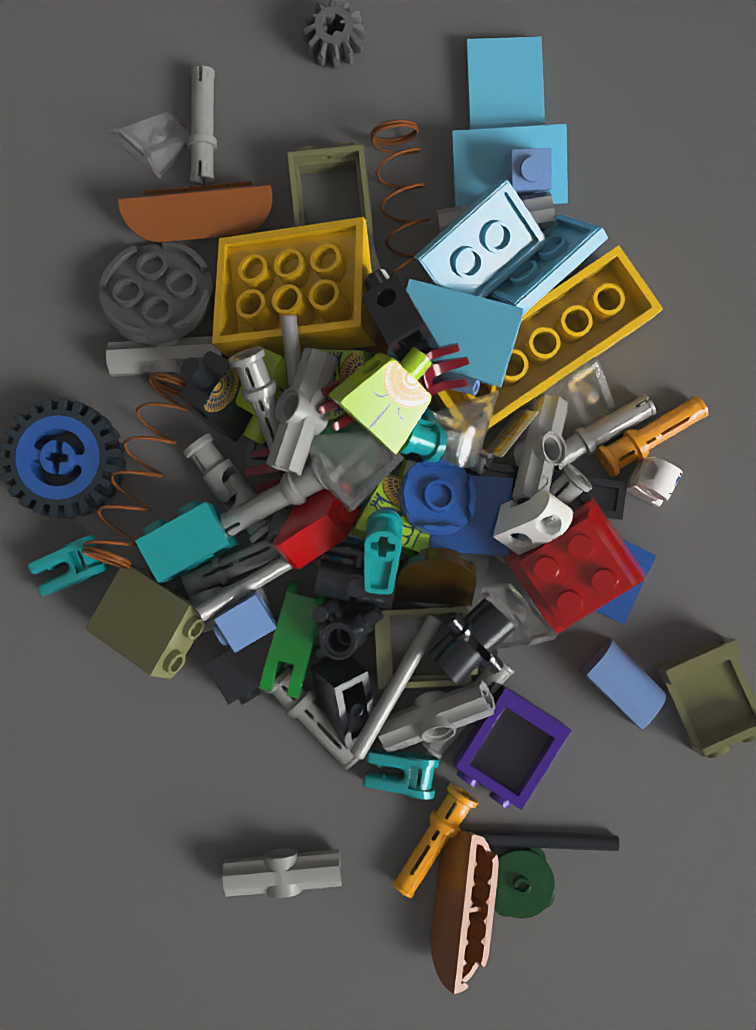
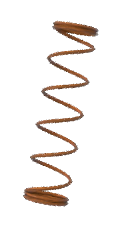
(413, 150)
(109, 557)

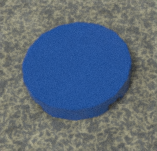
(437, 497)

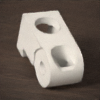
(653, 480)
(535, 521)

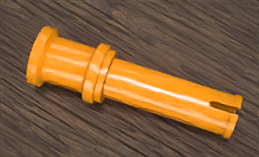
(637, 443)
(442, 821)

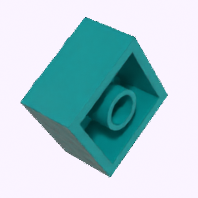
(185, 541)

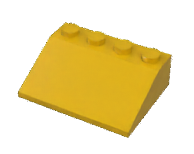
(297, 271)

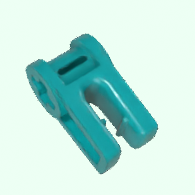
(426, 438)
(382, 551)
(80, 567)
(403, 784)

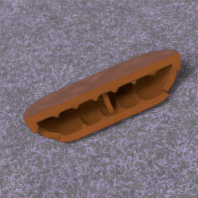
(197, 210)
(463, 909)

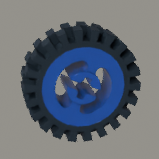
(31, 449)

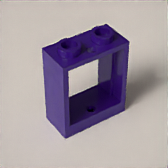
(500, 792)

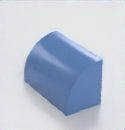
(624, 684)

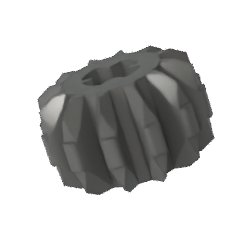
(334, 33)

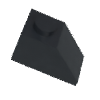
(241, 672)
(344, 695)

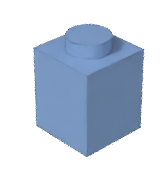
(529, 170)
(244, 621)

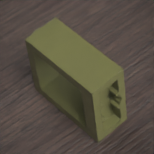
(314, 160)
(384, 647)

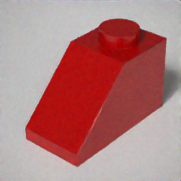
(314, 528)

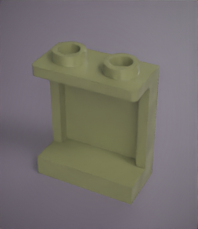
(146, 622)
(711, 696)

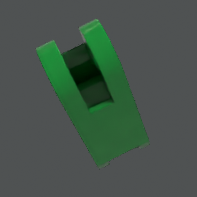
(292, 640)

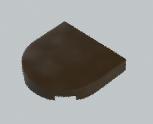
(436, 578)

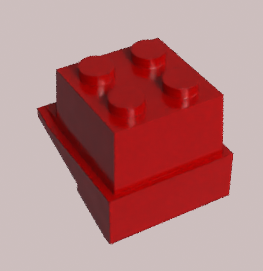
(577, 569)

